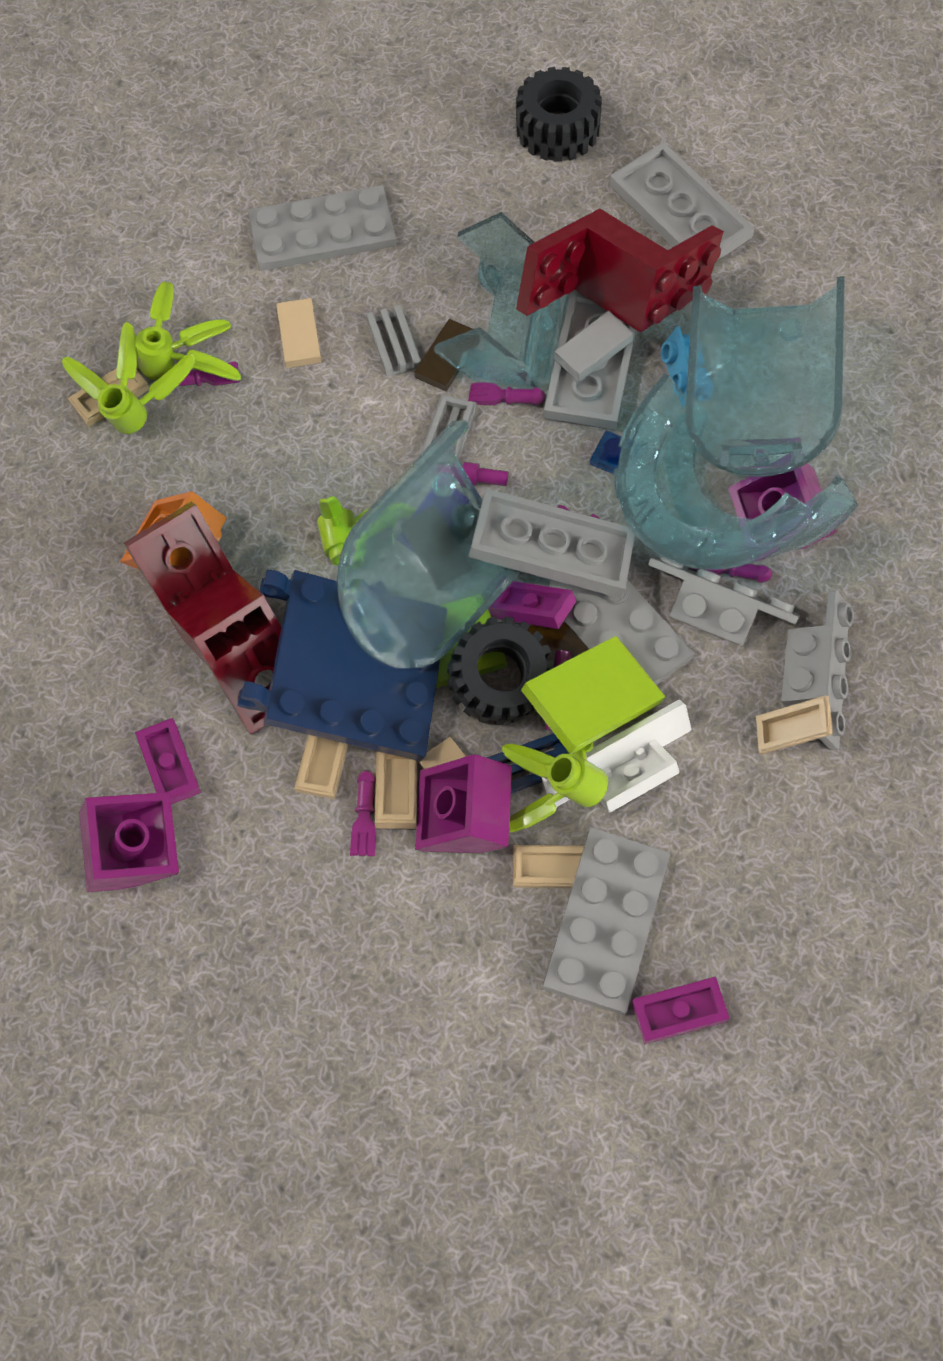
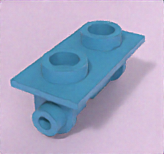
(676, 356)

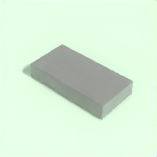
(593, 346)

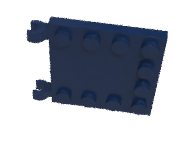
(331, 685)

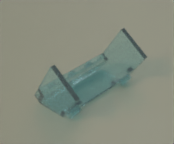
(517, 346)

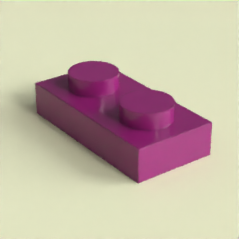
(534, 604)
(168, 760)
(680, 1010)

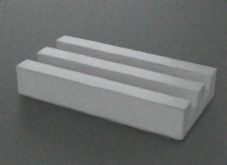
(386, 318)
(457, 404)

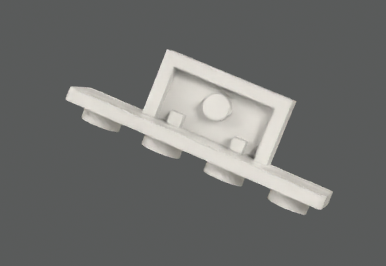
(637, 756)

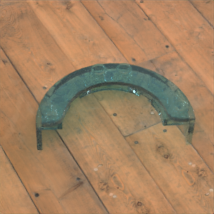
(675, 518)

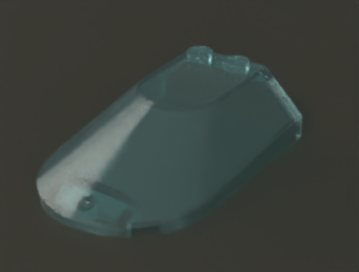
(765, 382)
(407, 562)

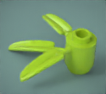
(156, 345)
(116, 401)
(335, 526)
(569, 776)

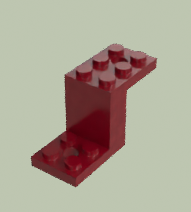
(617, 269)
(209, 603)

